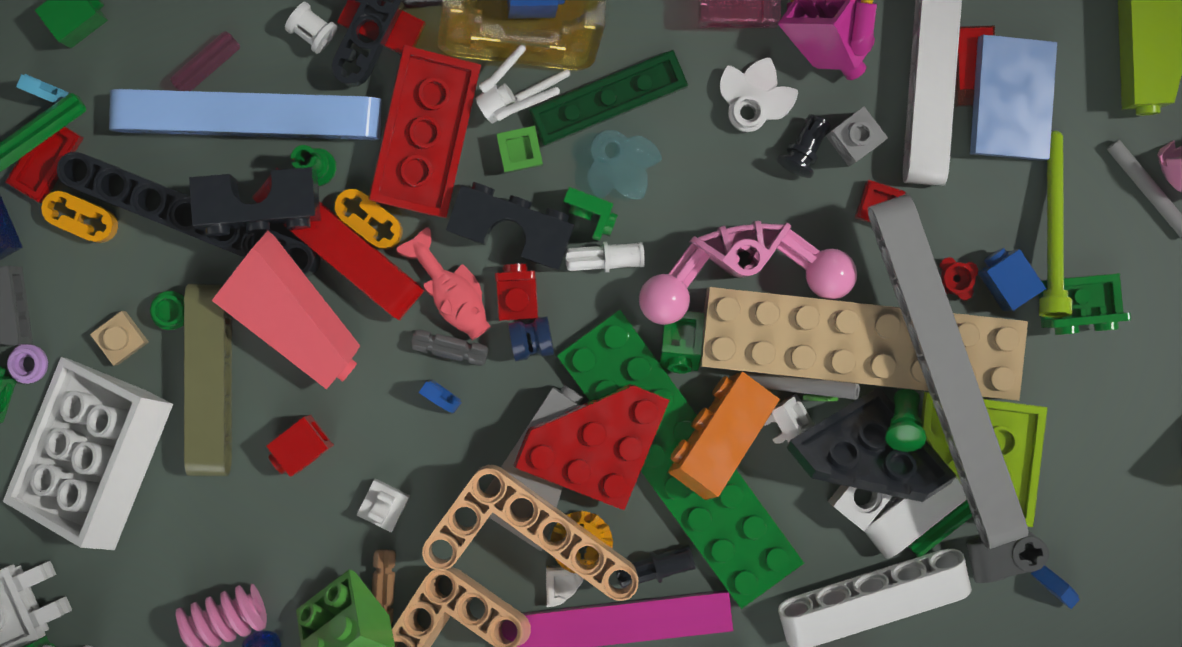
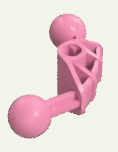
(828, 272)

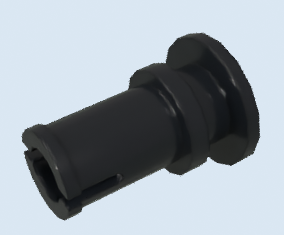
(804, 150)

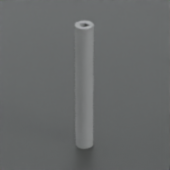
(1147, 185)
(807, 385)

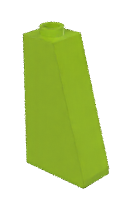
(1149, 53)

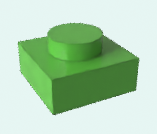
(519, 149)

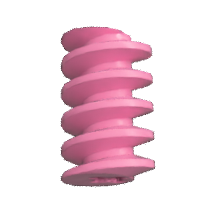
(222, 620)

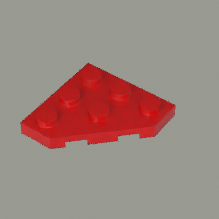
(596, 445)

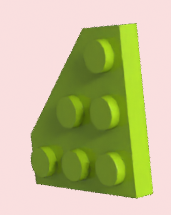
(1020, 438)

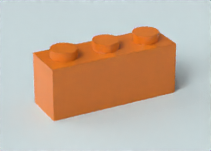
(722, 435)

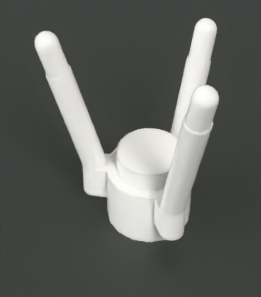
(500, 102)

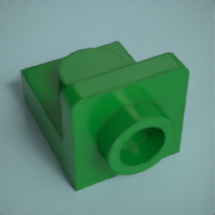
(586, 205)
(683, 344)

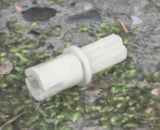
(605, 257)

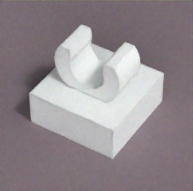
(791, 419)
(383, 505)

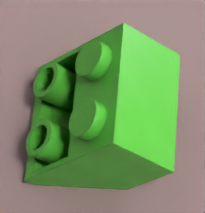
(344, 616)

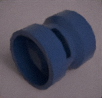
(540, 338)

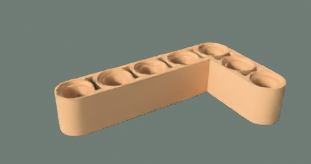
(532, 527)
(458, 606)

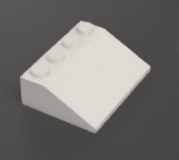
(87, 455)

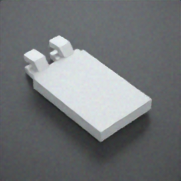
(20, 614)

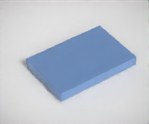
(1013, 97)

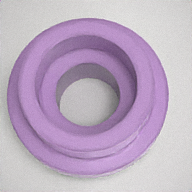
(16, 363)

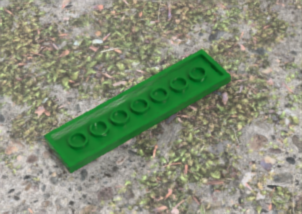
(728, 530)

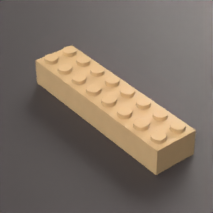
(848, 342)

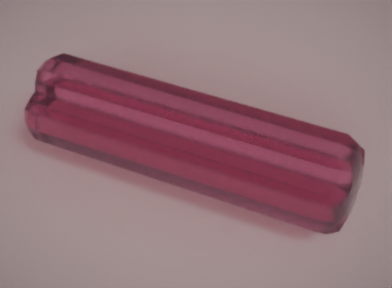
(205, 62)

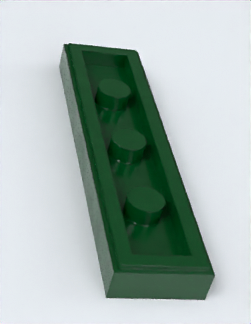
(608, 98)

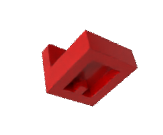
(516, 293)

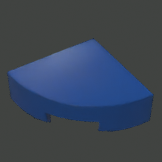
(440, 396)
(1056, 586)

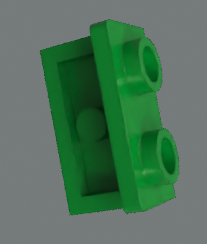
(1094, 301)

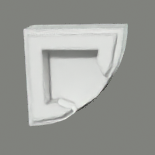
(560, 585)

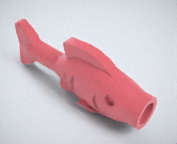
(454, 294)

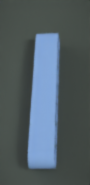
(245, 114)

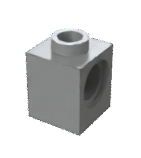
(856, 136)

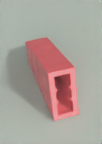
(288, 312)

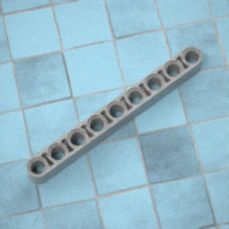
(947, 371)

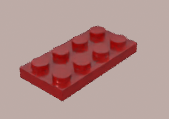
(424, 132)

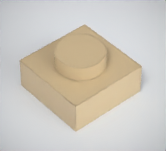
(119, 338)

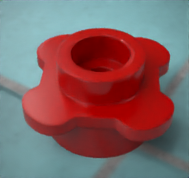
(967, 275)

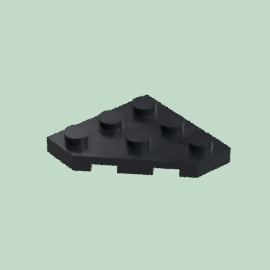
(854, 453)

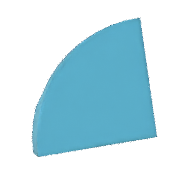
(41, 88)

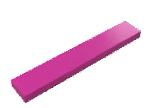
(628, 621)

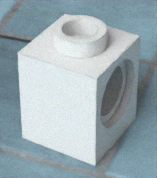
(858, 514)

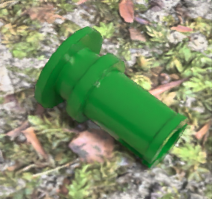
(318, 159)
(906, 427)

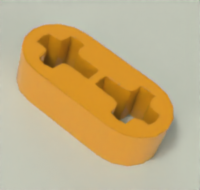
(76, 225)
(362, 226)

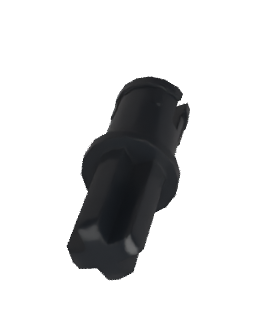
(659, 566)

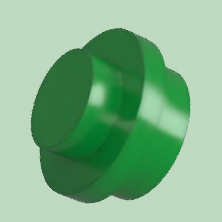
(168, 310)

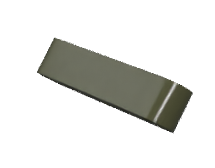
(207, 383)

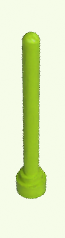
(1055, 299)

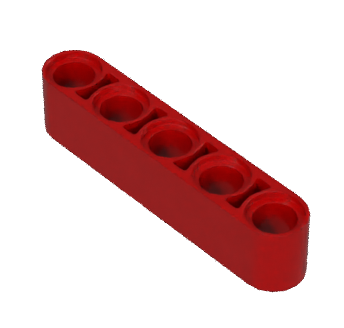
(356, 260)

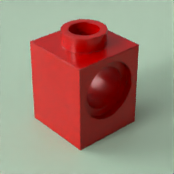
(298, 446)

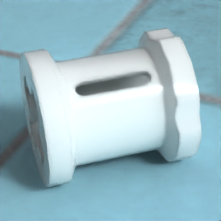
(310, 27)

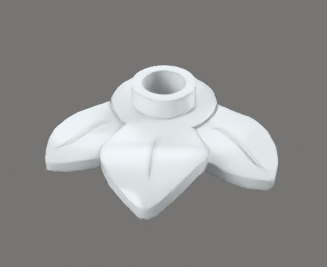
(757, 90)

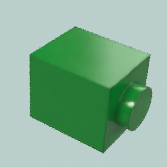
(71, 19)

